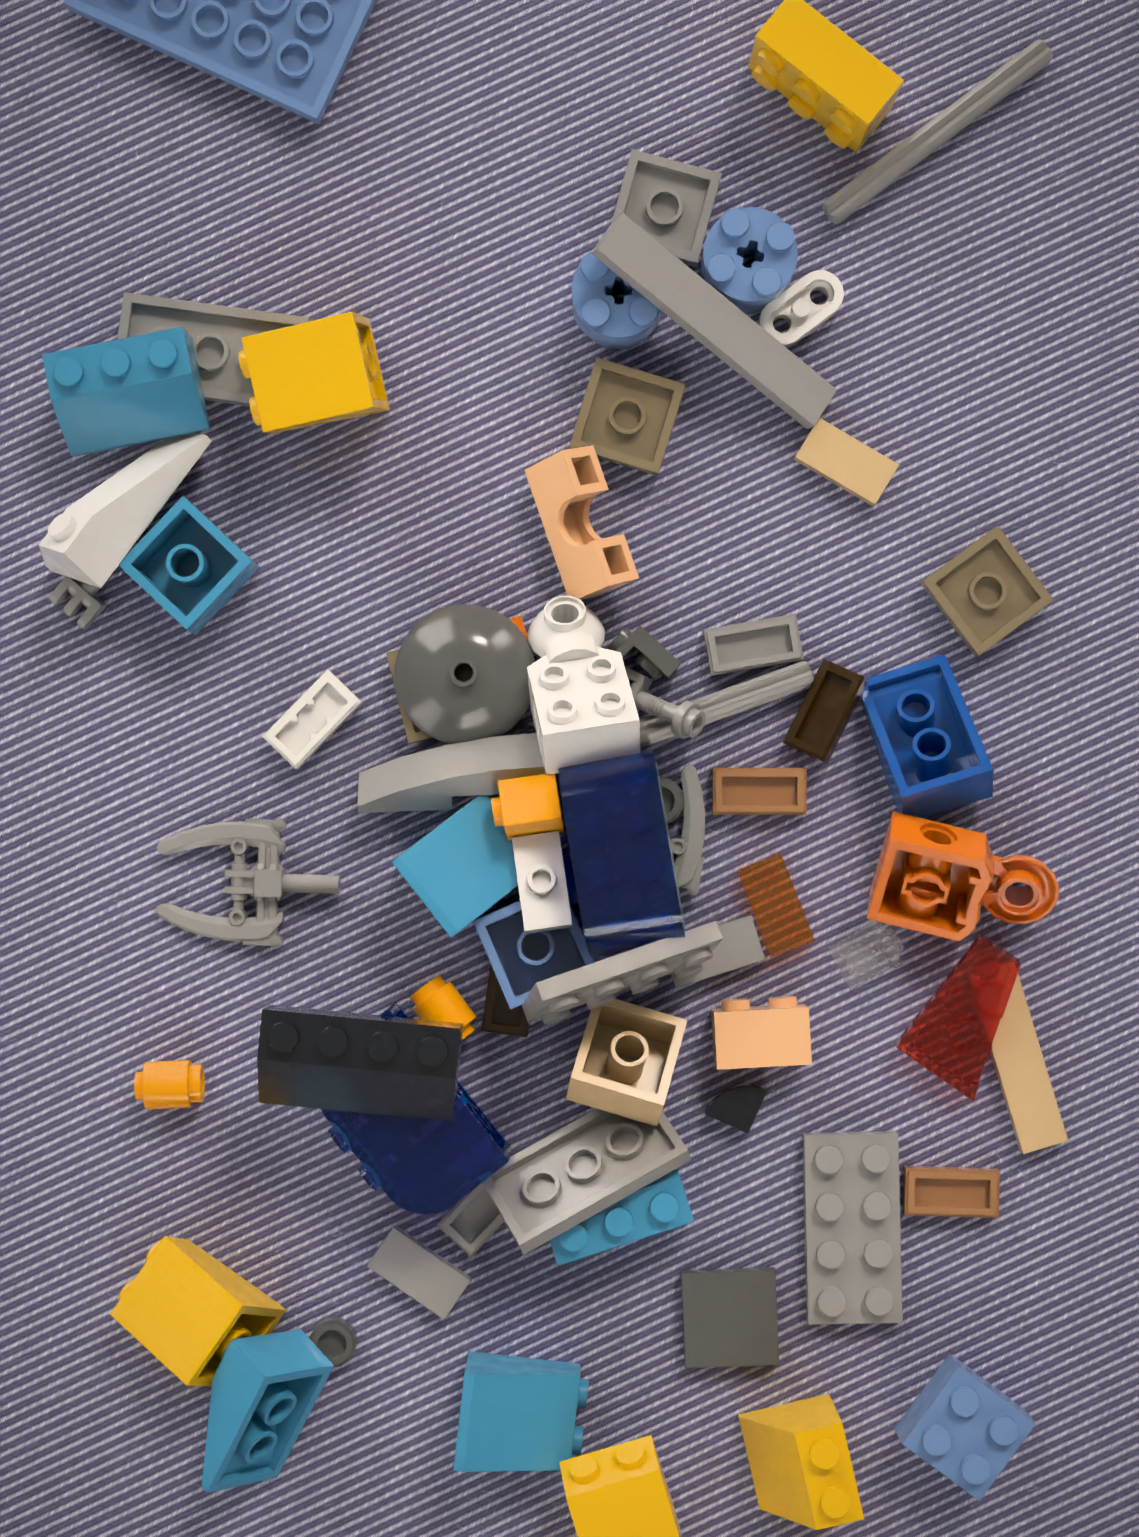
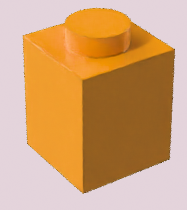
(528, 806)

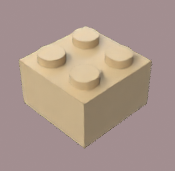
(626, 1061)

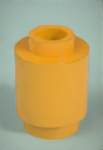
(443, 1003)
(170, 1084)

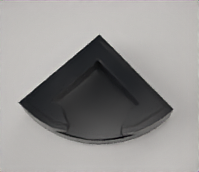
(737, 1106)

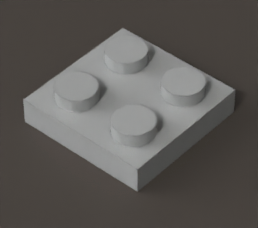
(669, 202)

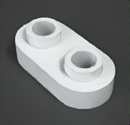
(799, 310)

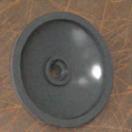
(470, 709)

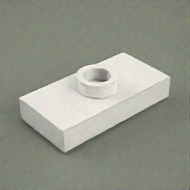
(312, 719)
(542, 882)

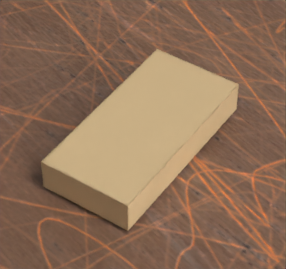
(846, 462)

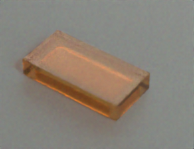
(775, 905)

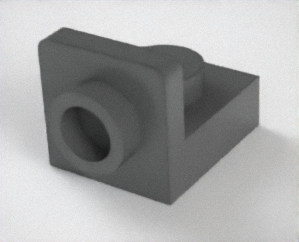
(652, 655)

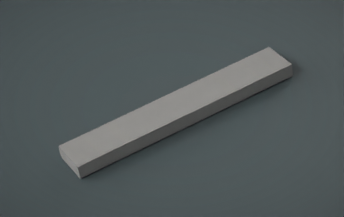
(714, 320)

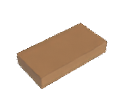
(759, 791)
(951, 1191)

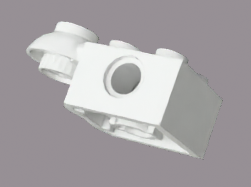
(578, 689)

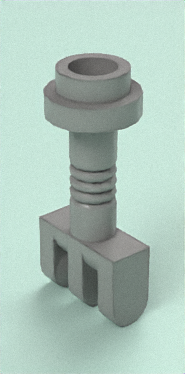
(82, 595)
(685, 719)

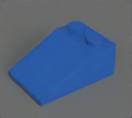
(926, 739)

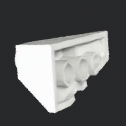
(107, 522)

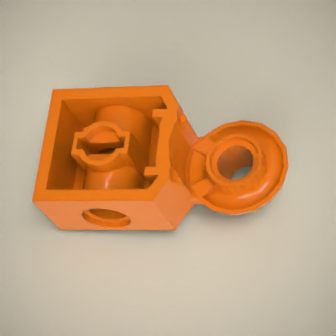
(940, 874)

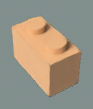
(761, 1034)

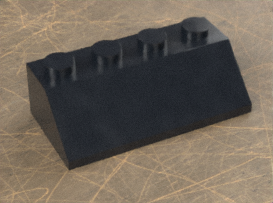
(358, 1062)

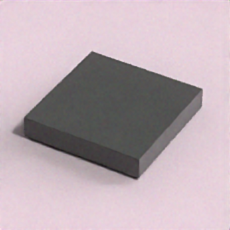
(730, 1317)

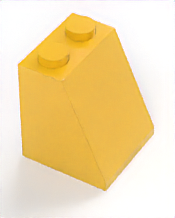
(313, 373)
(191, 1309)
(802, 1463)
(620, 1492)

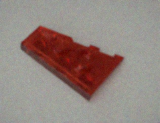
(962, 1016)

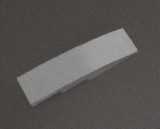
(457, 769)

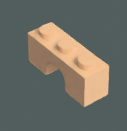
(563, 495)

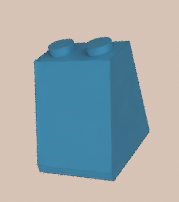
(461, 866)
(518, 1414)

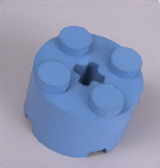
(752, 233)
(597, 315)

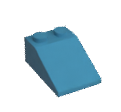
(260, 1406)

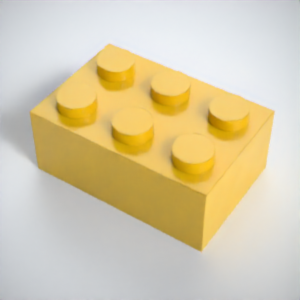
(823, 73)

